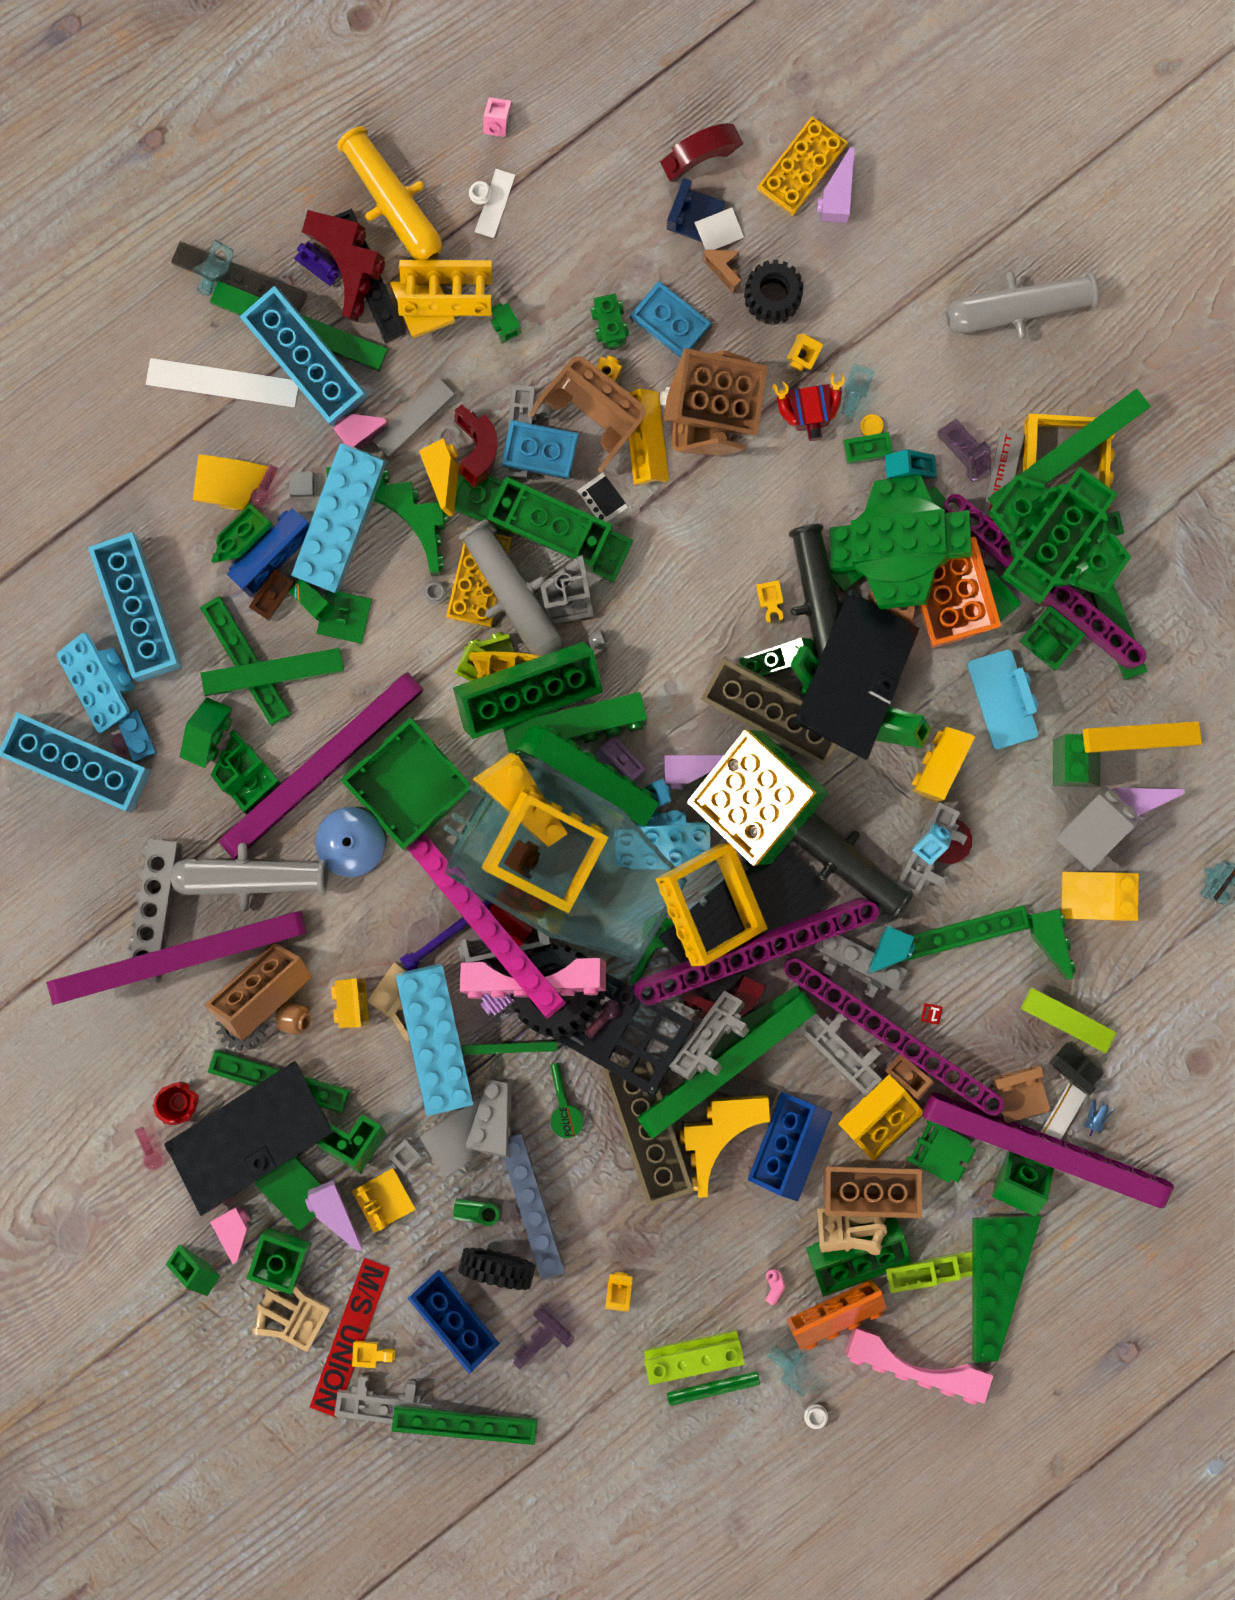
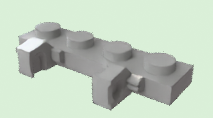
(520, 406)
(918, 871)
(842, 951)
(697, 1051)
(854, 1066)
(365, 1405)

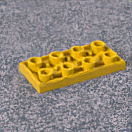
(802, 166)
(471, 591)

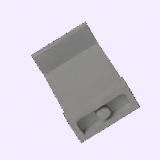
(466, 953)

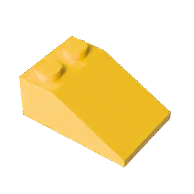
(1100, 896)
(351, 1003)

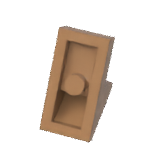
(719, 263)
(909, 1077)

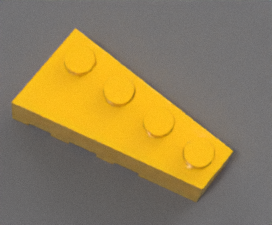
(504, 784)

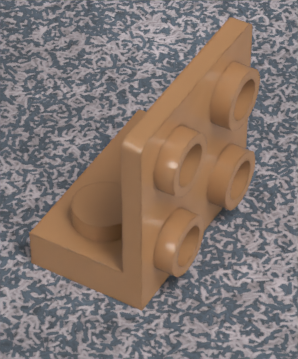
(1021, 1093)

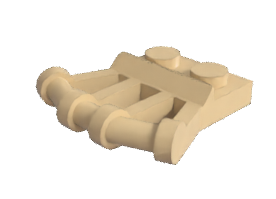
(387, 998)
(837, 1233)
(303, 1324)

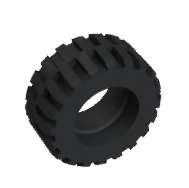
(572, 1018)

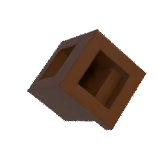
(523, 858)

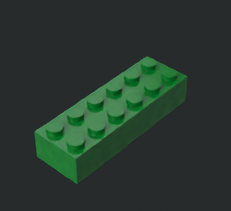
(528, 690)
(586, 721)
(590, 773)

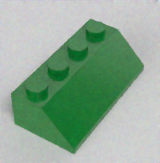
(845, 1269)

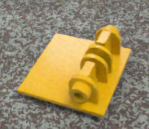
(383, 1200)

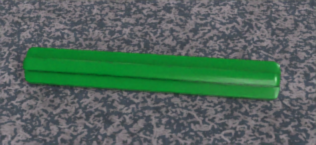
(713, 1388)

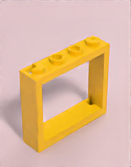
(1031, 425)
(507, 832)
(739, 890)

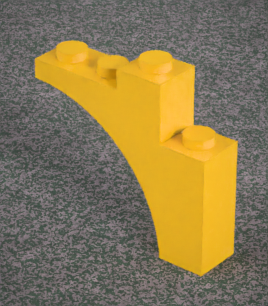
(728, 1118)

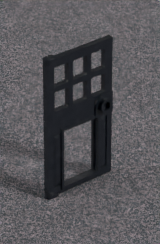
(605, 1041)

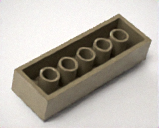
(764, 708)
(656, 1158)

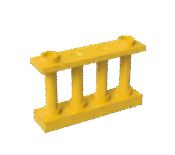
(445, 272)

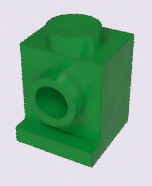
(505, 322)

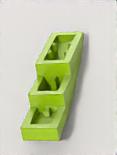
(1068, 1020)
(930, 1272)

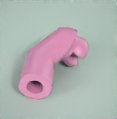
(776, 1284)

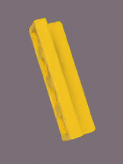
(648, 442)

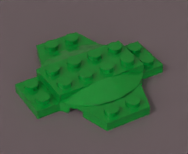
(1059, 535)
(900, 542)

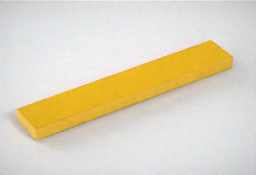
(1141, 737)

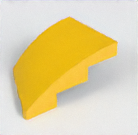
(422, 324)
(226, 481)
(491, 662)

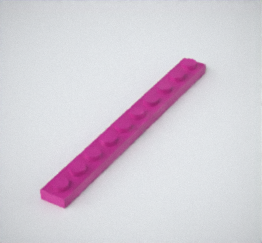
(488, 929)

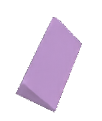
(620, 758)

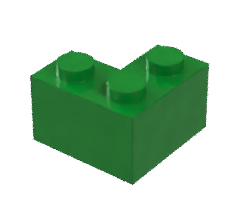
(204, 732)
(357, 1146)

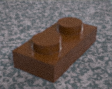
(271, 595)

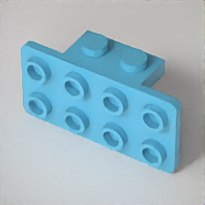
(98, 680)
(1004, 698)
(675, 837)

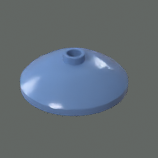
(366, 838)

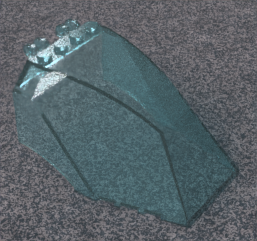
(620, 899)

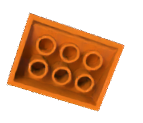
(960, 601)
(836, 1314)

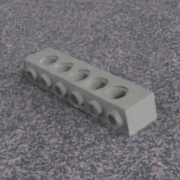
(163, 899)

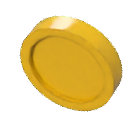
(871, 425)

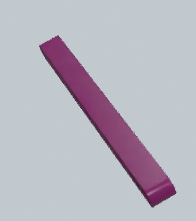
(1073, 599)
(322, 764)
(767, 952)
(176, 957)
(901, 1043)
(1048, 1150)

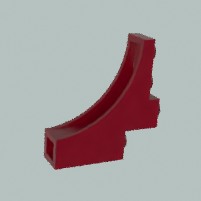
(356, 264)

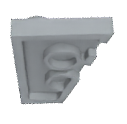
(491, 1123)

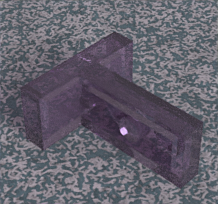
(972, 454)
(541, 1336)

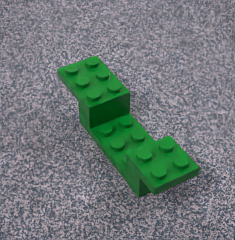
(545, 521)

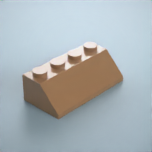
(258, 990)
(872, 1192)

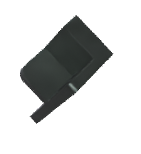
(1077, 1068)

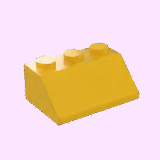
(942, 764)
(881, 1117)

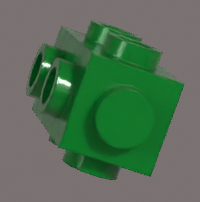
(608, 316)

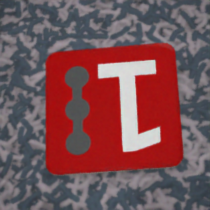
(931, 1013)

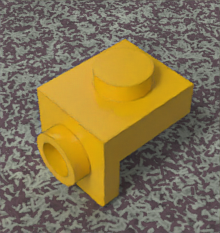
(619, 1292)

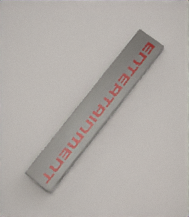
(1002, 472)

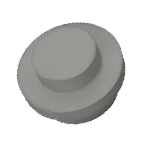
(435, 592)

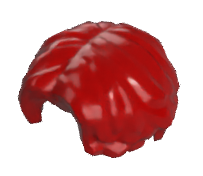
(175, 1103)

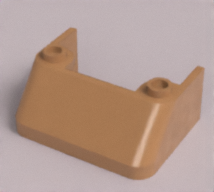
(599, 399)
(705, 441)

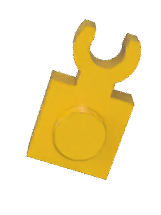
(770, 596)

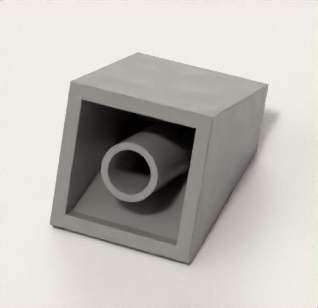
(1097, 827)

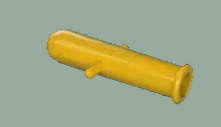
(391, 196)

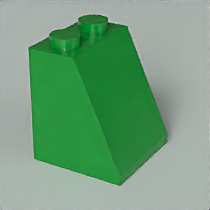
(1072, 765)

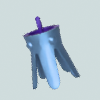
(1097, 1123)

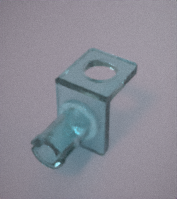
(213, 268)
(855, 391)
(787, 1364)

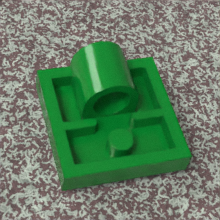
(1052, 638)

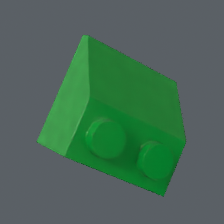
(1023, 1183)
(278, 1260)

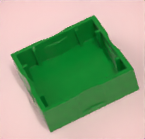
(407, 784)

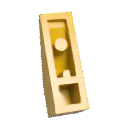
(443, 472)

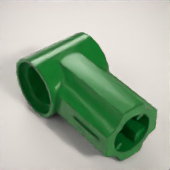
(474, 1211)

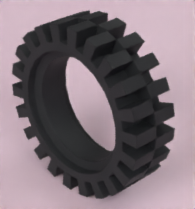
(496, 1268)

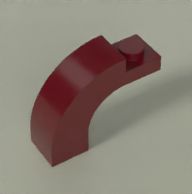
(705, 144)
(481, 461)
(747, 991)

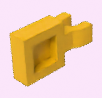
(367, 1354)

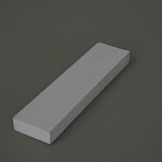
(413, 418)

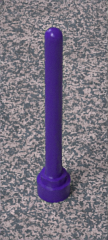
(412, 960)

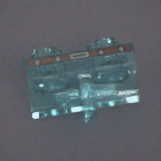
(1217, 882)

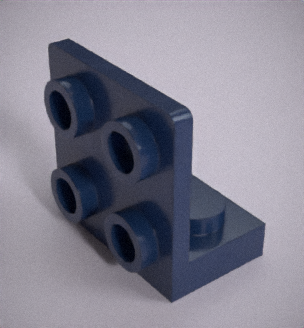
(689, 208)

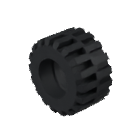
(777, 274)

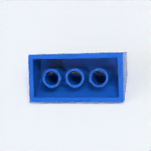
(269, 552)
(789, 1146)
(453, 1320)

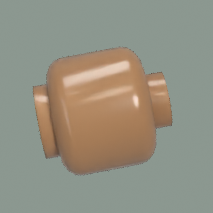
(292, 1018)

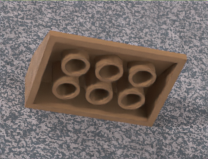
(716, 393)

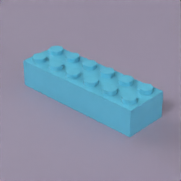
(304, 356)
(339, 517)
(135, 607)
(74, 762)
(434, 1039)

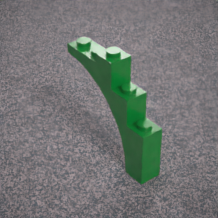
(422, 518)
(897, 727)

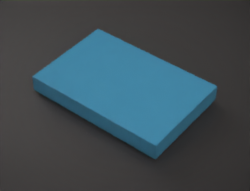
(670, 319)
(540, 449)

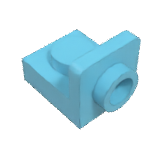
(933, 843)

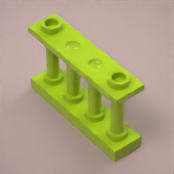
(693, 1357)

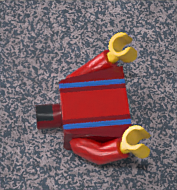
(810, 406)

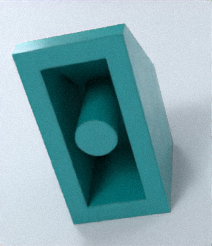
(910, 463)
(891, 949)

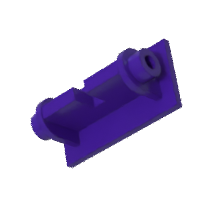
(317, 263)

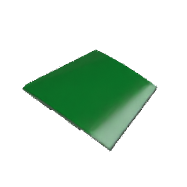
(244, 774)

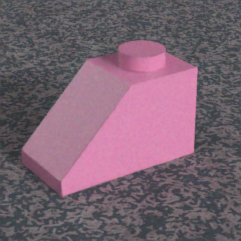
(359, 429)
(233, 1231)

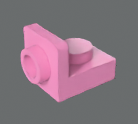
(496, 117)

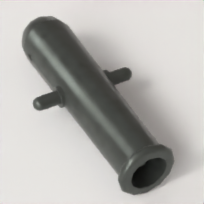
(819, 590)
(849, 864)

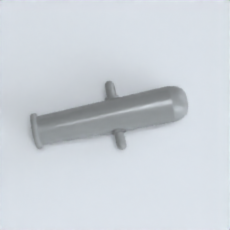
(1019, 304)
(513, 593)
(247, 877)

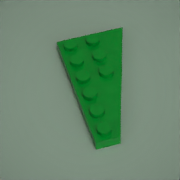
(998, 1266)

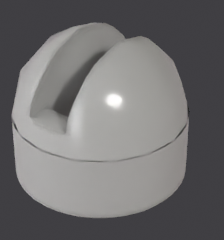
(597, 640)

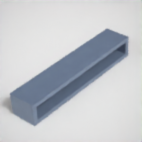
(533, 1208)

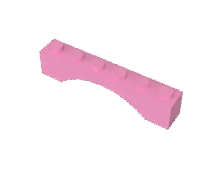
(581, 975)
(963, 1380)

